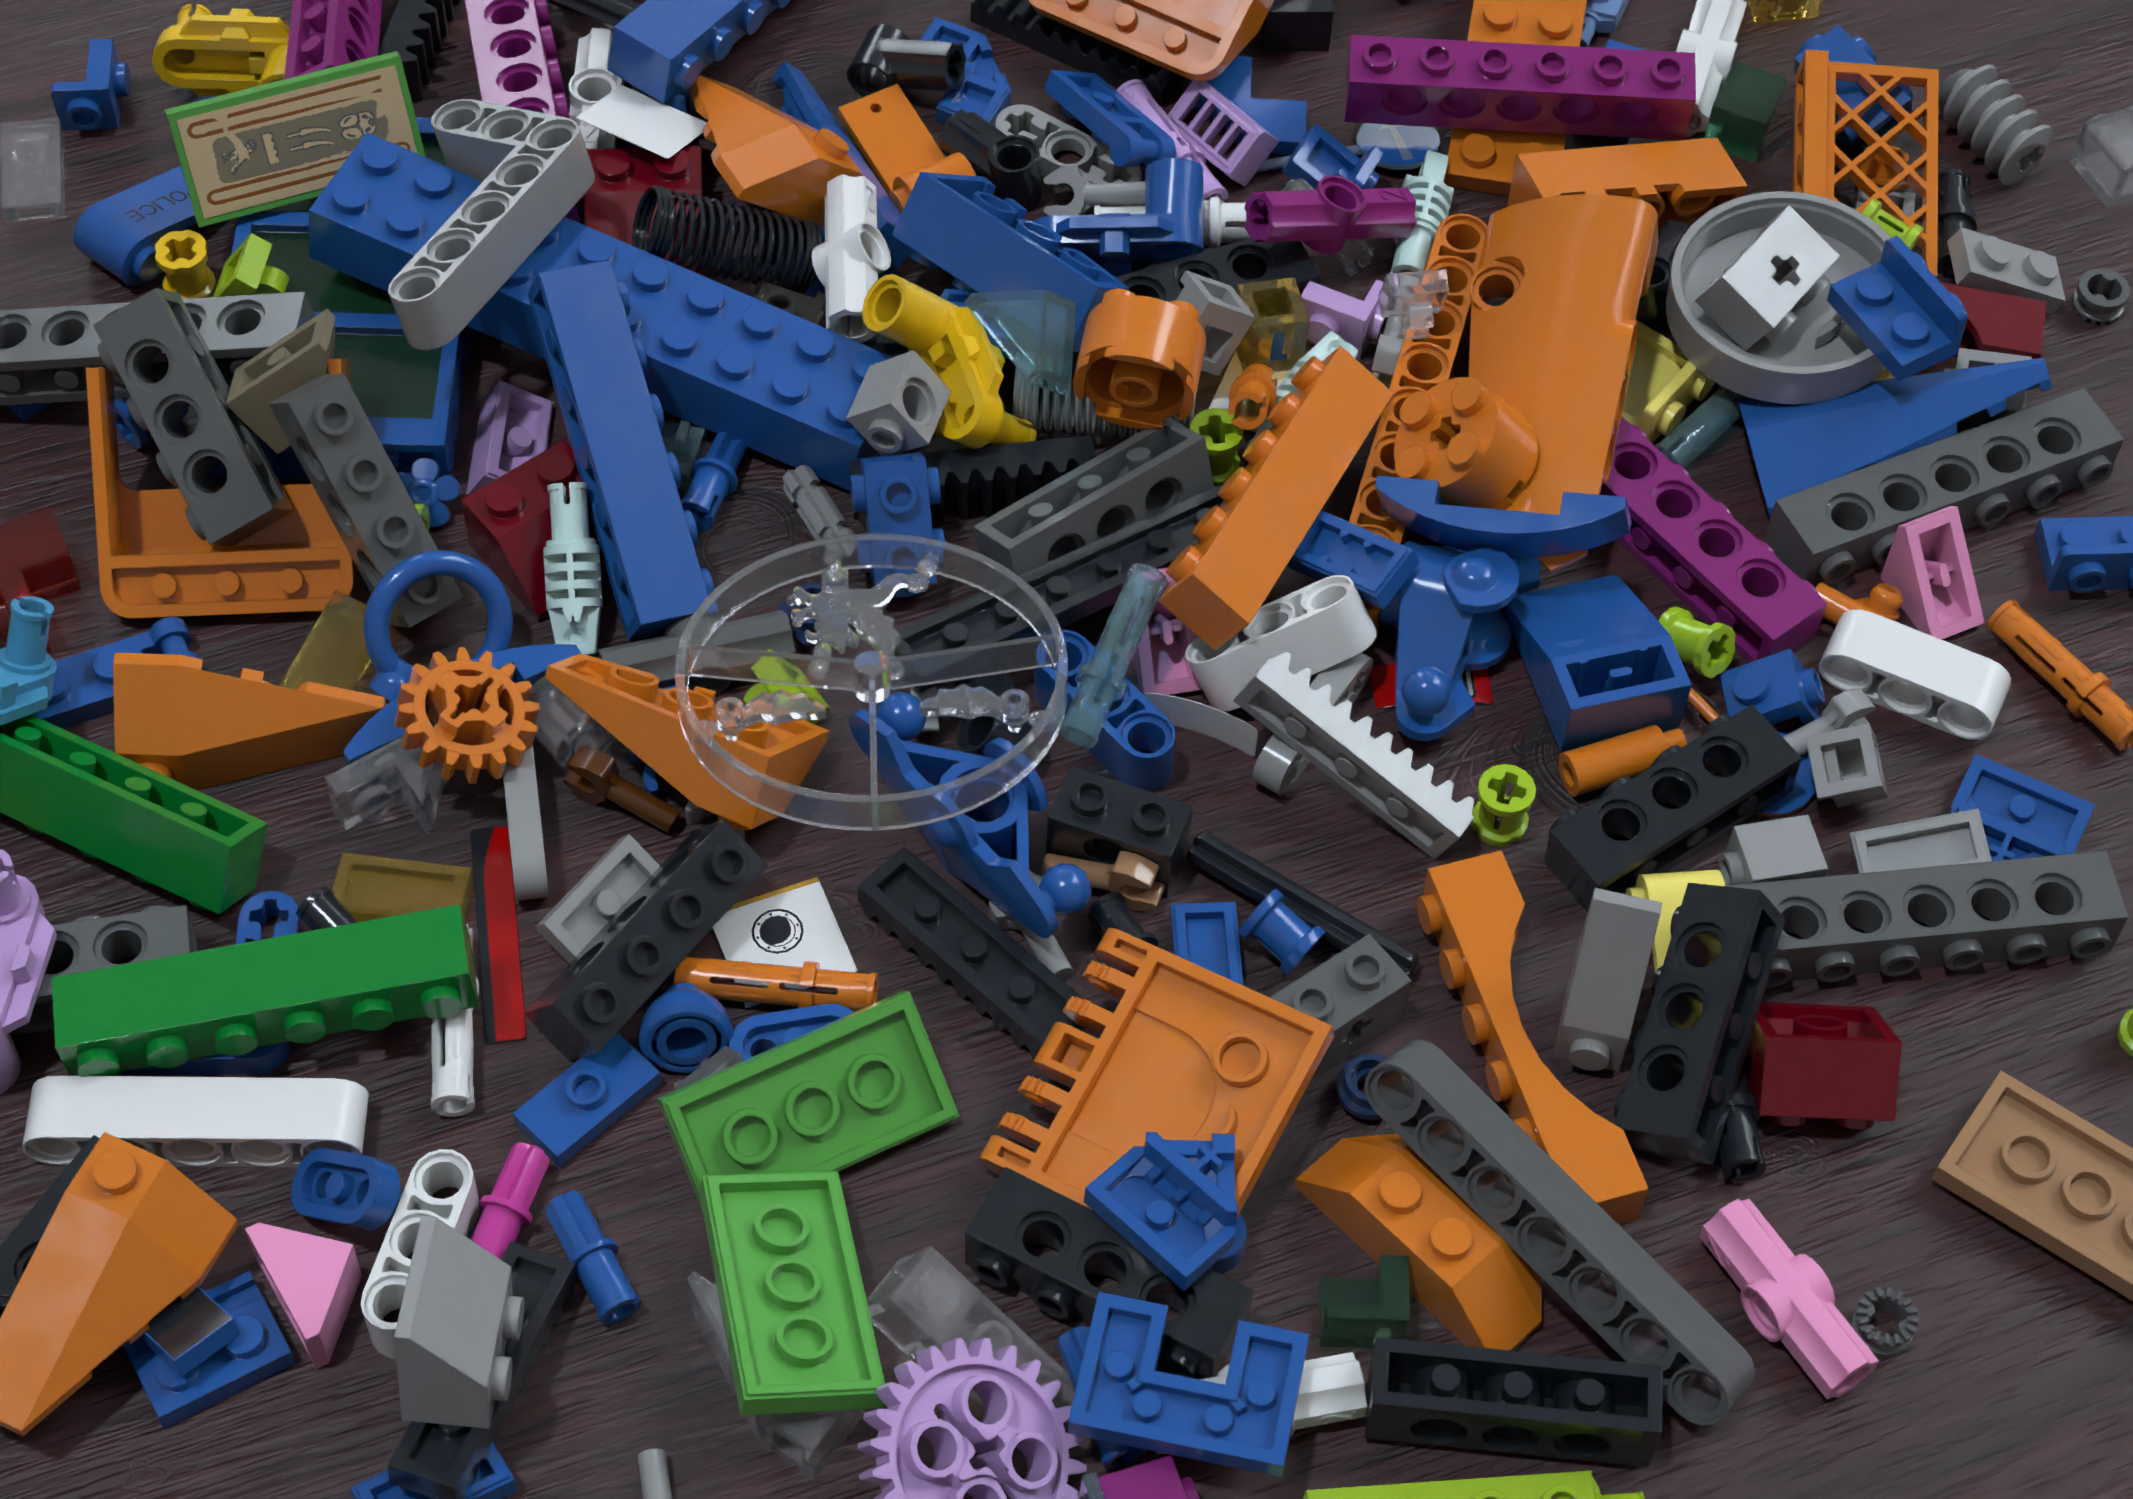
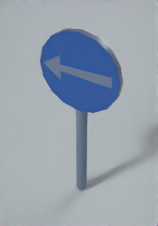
(1402, 146)

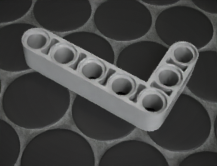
(530, 178)

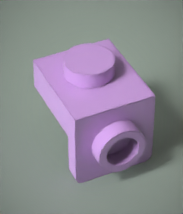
(1344, 315)

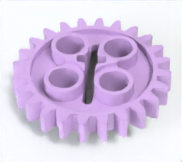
(1015, 1415)

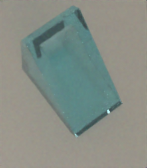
(1033, 331)

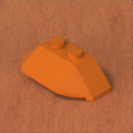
(1456, 1261)

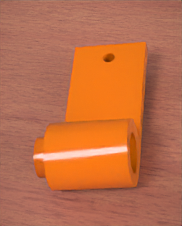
(897, 142)

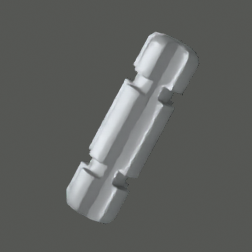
(814, 504)

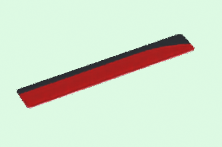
(497, 935)

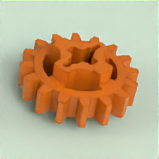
(467, 715)

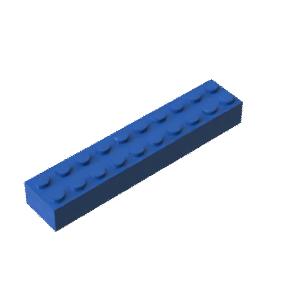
(707, 346)

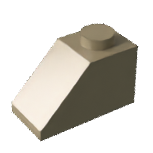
(278, 371)

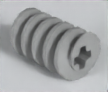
(1994, 122)

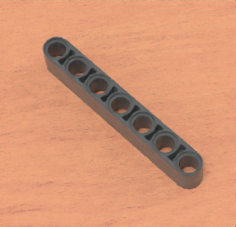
(1590, 1239)

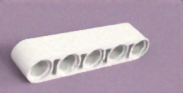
(197, 1118)

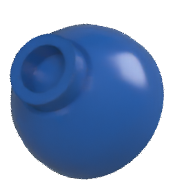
(684, 1029)

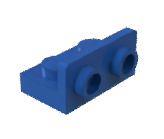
(1901, 311)
(2086, 553)

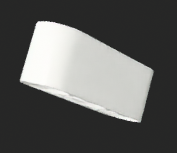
(1314, 625)
(1915, 674)
(390, 1271)

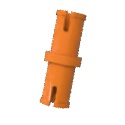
(1252, 396)

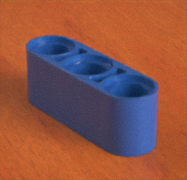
(1128, 728)

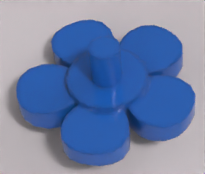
(430, 492)

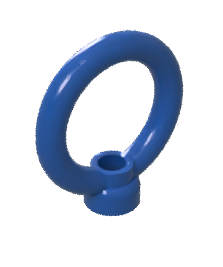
(391, 668)

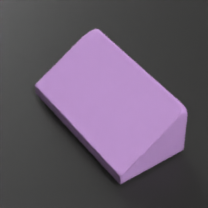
(509, 432)

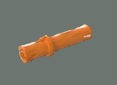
(2085, 692)
(853, 988)

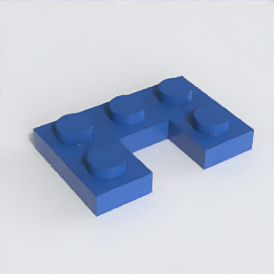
(1229, 1425)

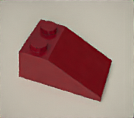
(623, 178)

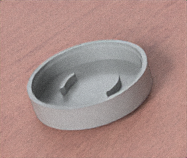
(1819, 352)

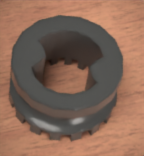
(2097, 307)
(1895, 1305)

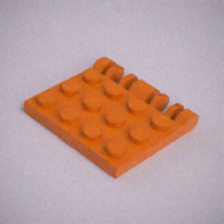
(1173, 1059)

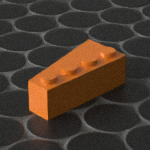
(1673, 176)

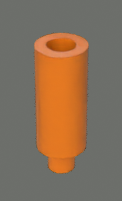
(1608, 760)

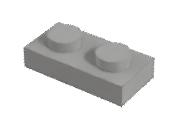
(2005, 268)
(597, 897)

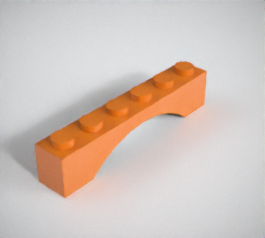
(1476, 919)

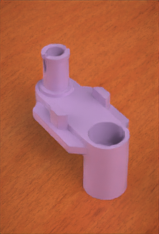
(24, 956)

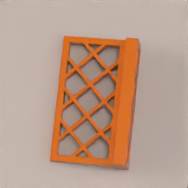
(1816, 132)

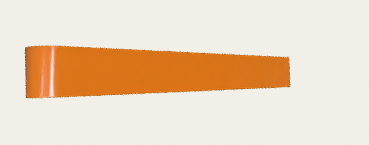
(1421, 367)

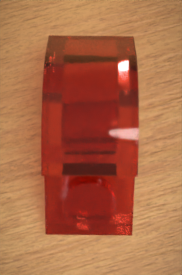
(33, 562)

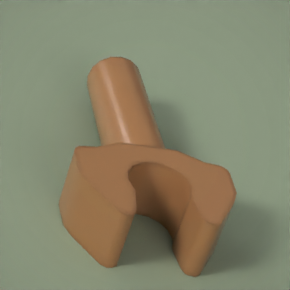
(1129, 875)

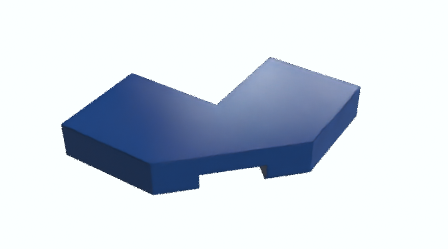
(984, 86)
(1279, 117)

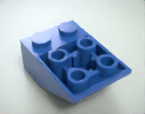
(1598, 661)

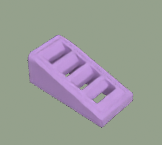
(1248, 154)

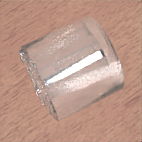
(564, 724)

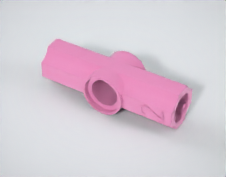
(1788, 1298)

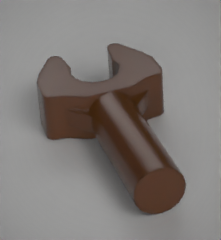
(596, 777)

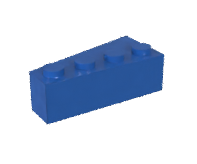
(990, 246)

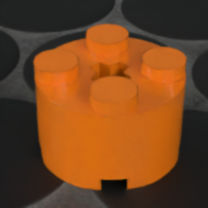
(1140, 359)
(1465, 442)

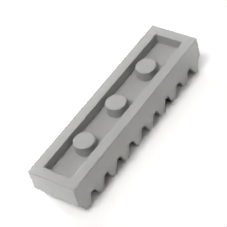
(1354, 757)

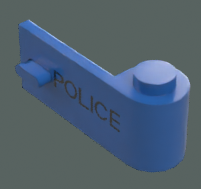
(127, 225)

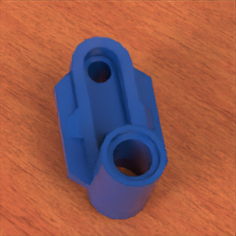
(1164, 233)

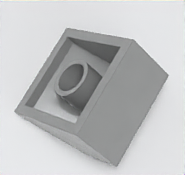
(454, 1330)

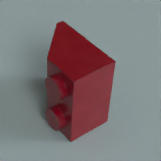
(512, 522)
(1823, 1064)

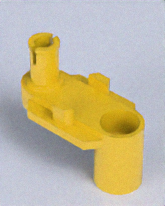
(221, 51)
(958, 353)

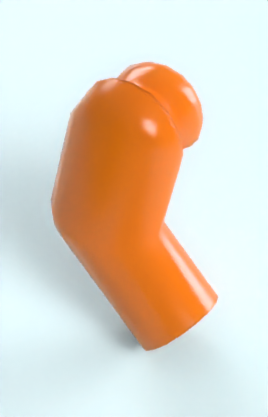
(1883, 601)

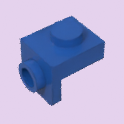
(97, 100)
(1324, 155)
(1775, 687)

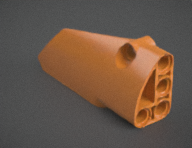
(1565, 334)

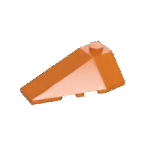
(768, 153)
(649, 725)
(226, 727)
(108, 1263)

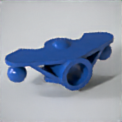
(1450, 625)
(982, 854)

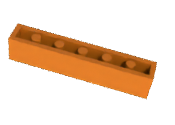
(1275, 497)

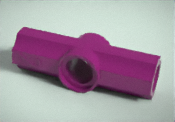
(1330, 214)

